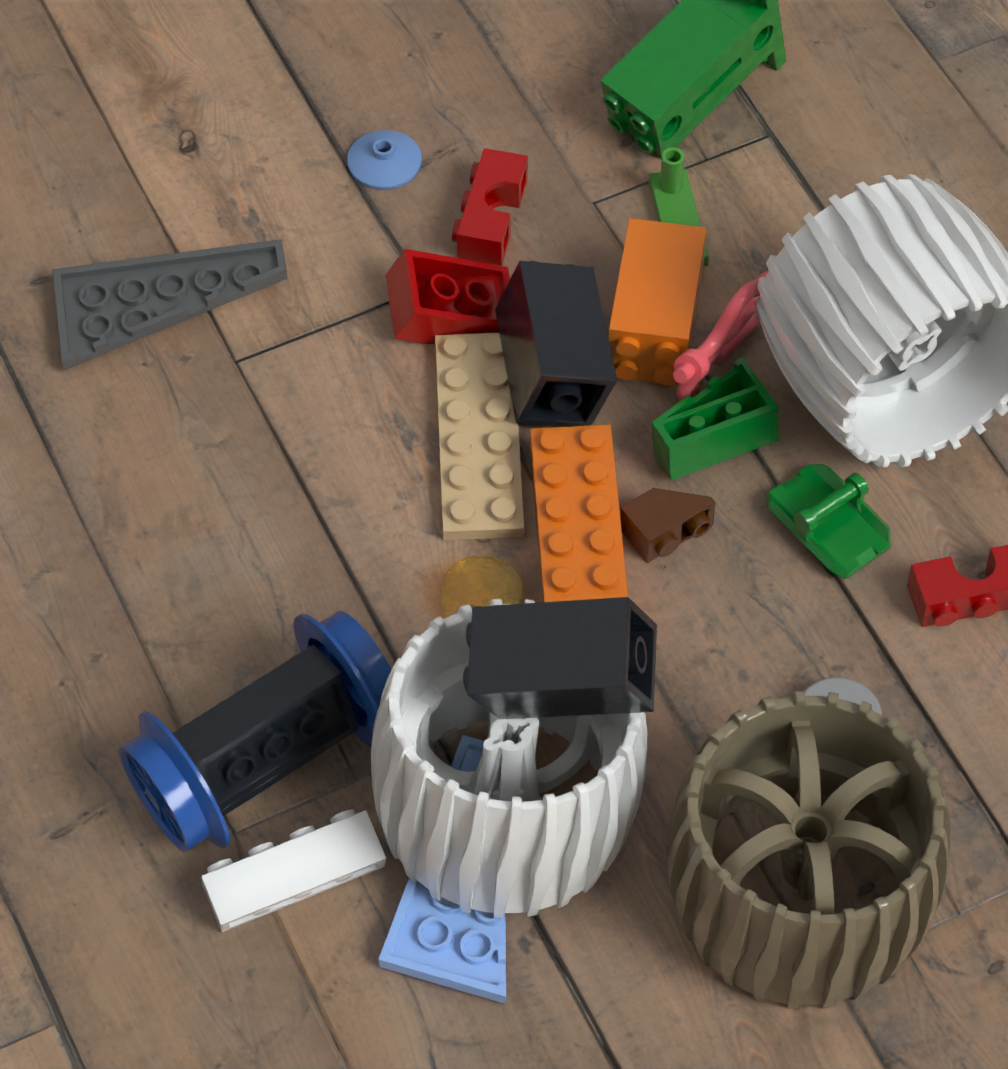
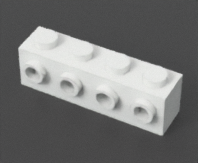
(292, 870)

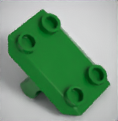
(831, 518)

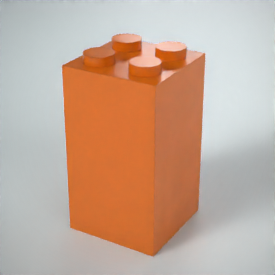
(656, 299)

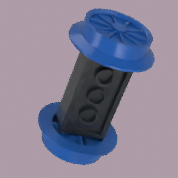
(258, 732)

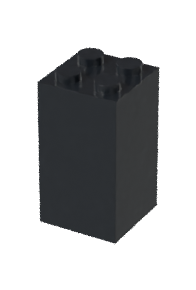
(555, 344)
(561, 658)

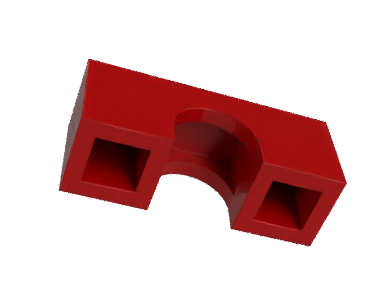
(495, 182)
(946, 596)

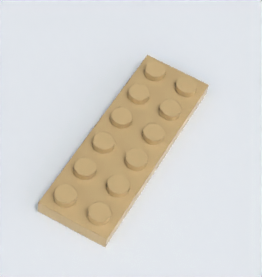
(477, 440)

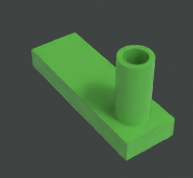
(673, 192)

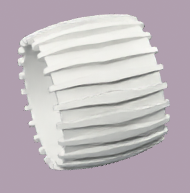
(892, 319)
(487, 831)

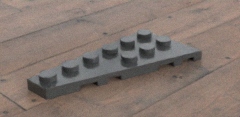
(133, 298)

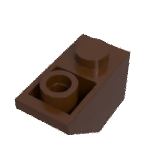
(664, 519)

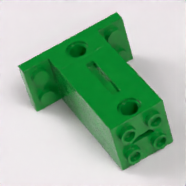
(690, 68)

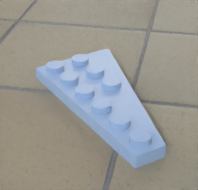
(441, 941)

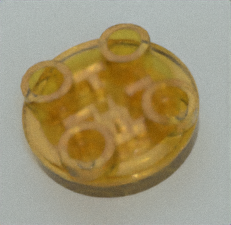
(477, 581)

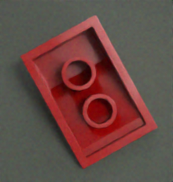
(443, 295)

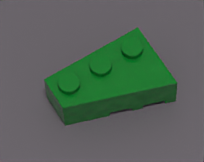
(717, 424)

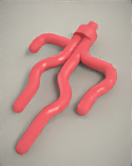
(731, 329)

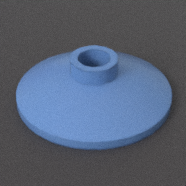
(384, 159)

